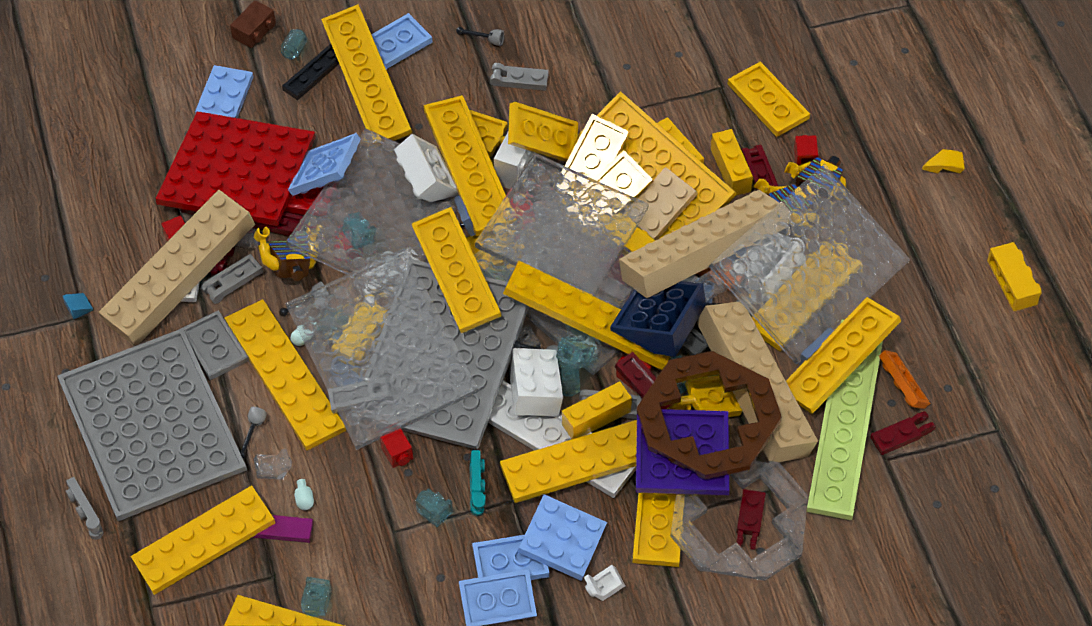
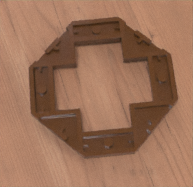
(684, 450)

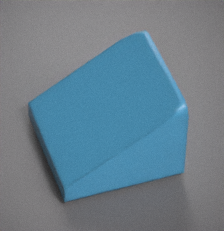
(77, 304)

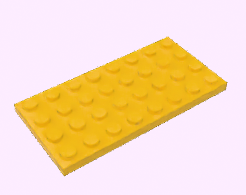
(656, 149)

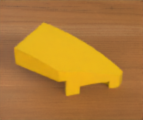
(946, 160)

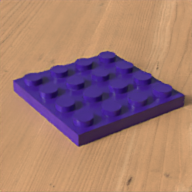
(659, 475)

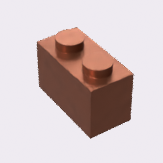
(253, 24)

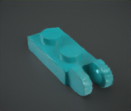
(477, 485)

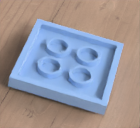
(324, 164)
(562, 537)

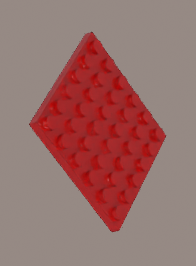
(240, 158)

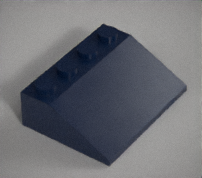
(663, 319)

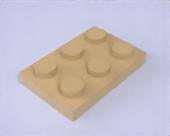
(666, 200)

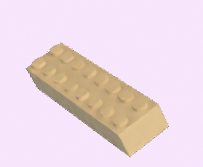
(693, 245)
(177, 268)
(734, 335)

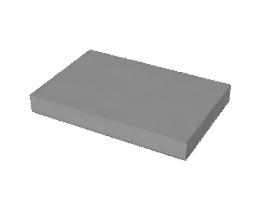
(215, 345)

